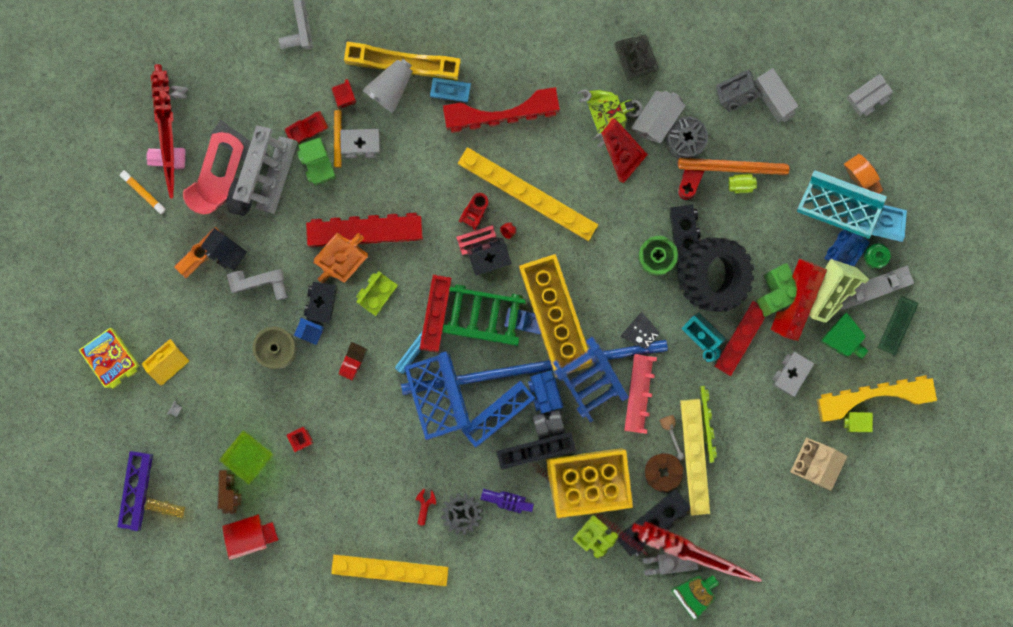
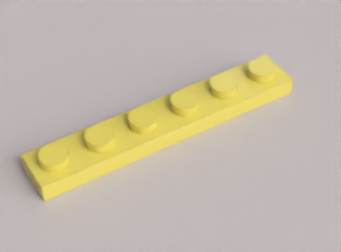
(695, 457)

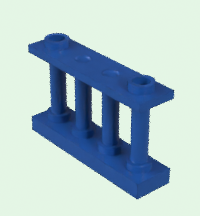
(608, 377)

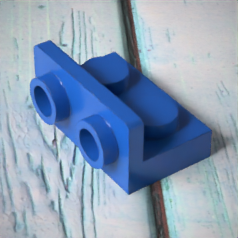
(847, 248)

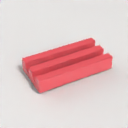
(480, 231)

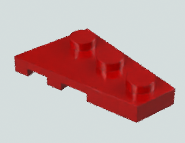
(622, 149)

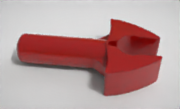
(424, 506)

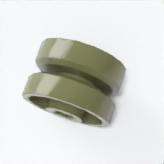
(286, 349)

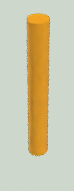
(337, 138)

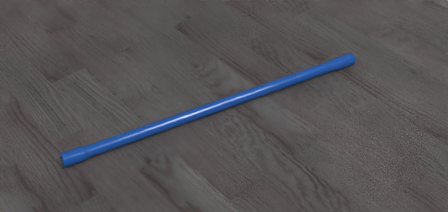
(654, 347)

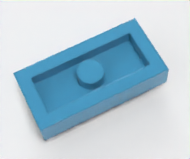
(450, 90)

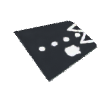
(641, 331)

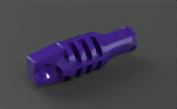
(507, 501)

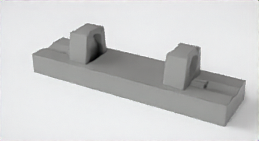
(879, 286)

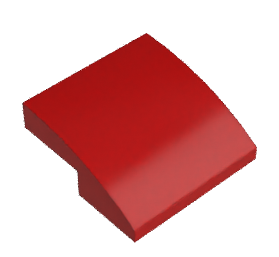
(244, 537)

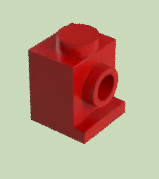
(300, 439)

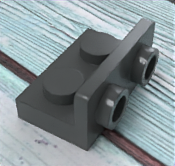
(738, 91)

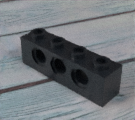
(680, 214)
(536, 450)
(673, 500)

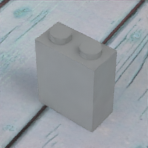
(776, 96)
(658, 116)

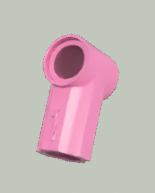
(155, 159)

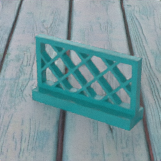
(847, 193)

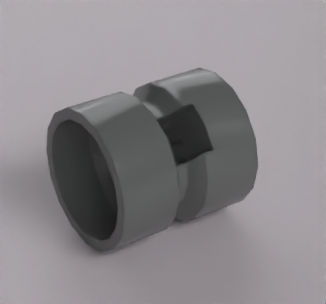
(548, 424)

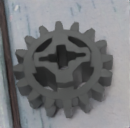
(454, 524)

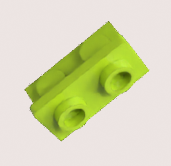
(376, 293)

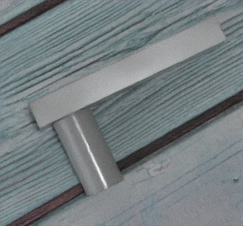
(304, 37)

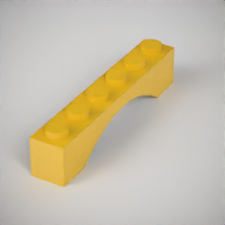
(423, 65)
(916, 392)

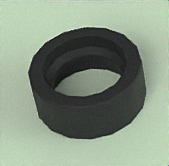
(235, 206)

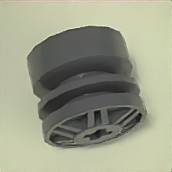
(675, 140)

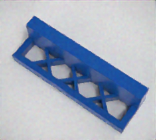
(494, 410)

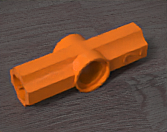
(191, 262)

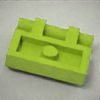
(590, 533)

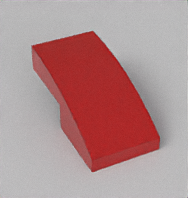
(307, 127)

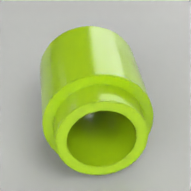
(742, 183)

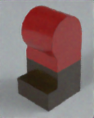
(352, 361)

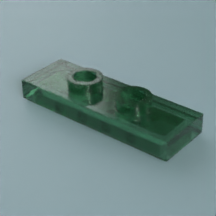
(897, 325)

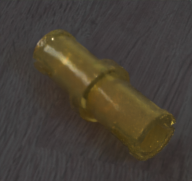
(165, 508)

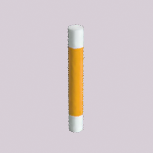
(141, 191)

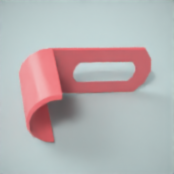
(210, 190)

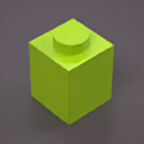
(858, 422)

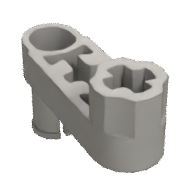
(238, 282)

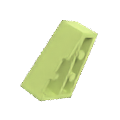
(836, 287)

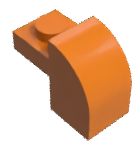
(863, 173)

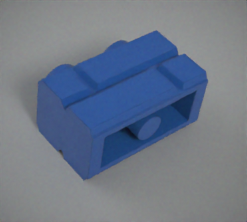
(546, 392)

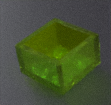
(247, 457)

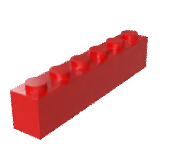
(372, 229)

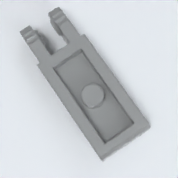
(669, 564)

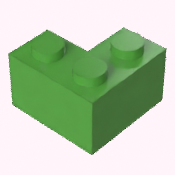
(317, 161)
(782, 289)

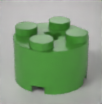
(665, 248)

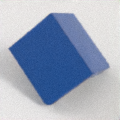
(308, 331)

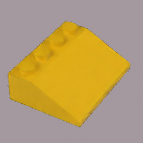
(590, 482)

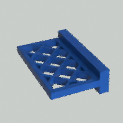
(451, 386)

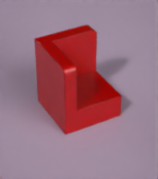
(344, 95)

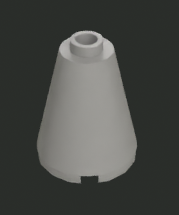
(390, 85)

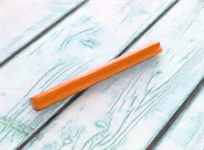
(733, 166)

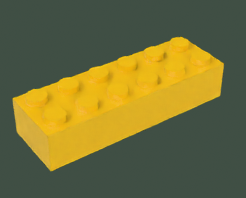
(554, 311)

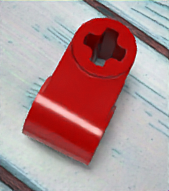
(691, 179)
(474, 212)

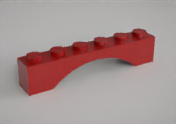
(540, 103)

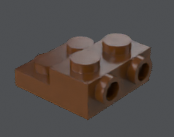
(228, 498)

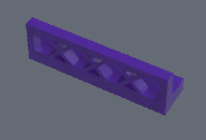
(140, 493)

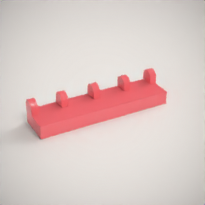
(639, 393)

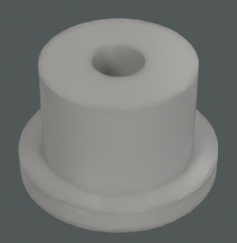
(174, 409)

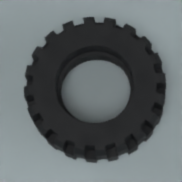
(737, 274)

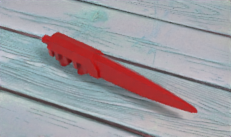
(164, 118)
(685, 550)

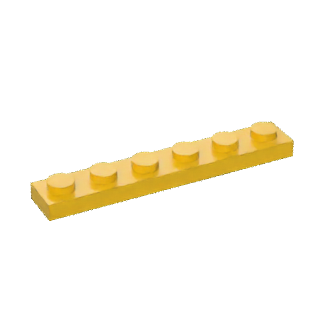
(390, 570)

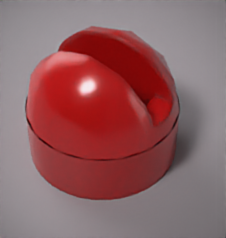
(508, 230)

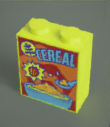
(109, 358)

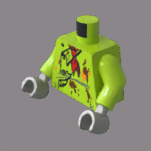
(605, 107)

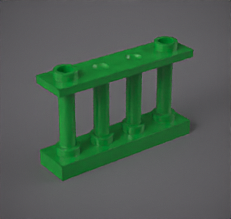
(491, 332)

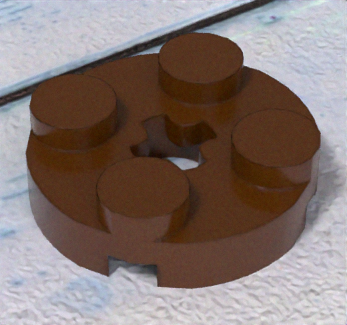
(661, 461)

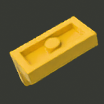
(165, 362)

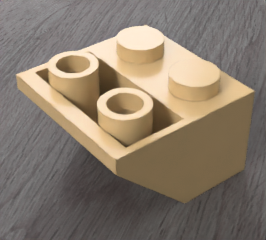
(818, 464)

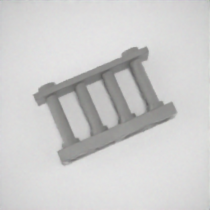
(277, 172)

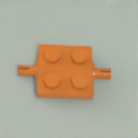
(340, 258)

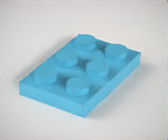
(890, 223)

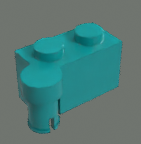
(705, 336)

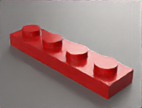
(435, 313)
(740, 339)

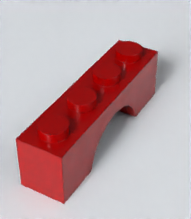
(808, 282)

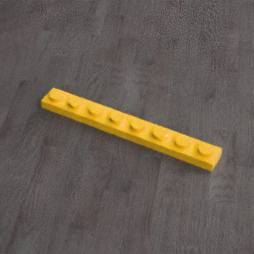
(527, 194)

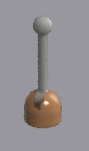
(669, 423)

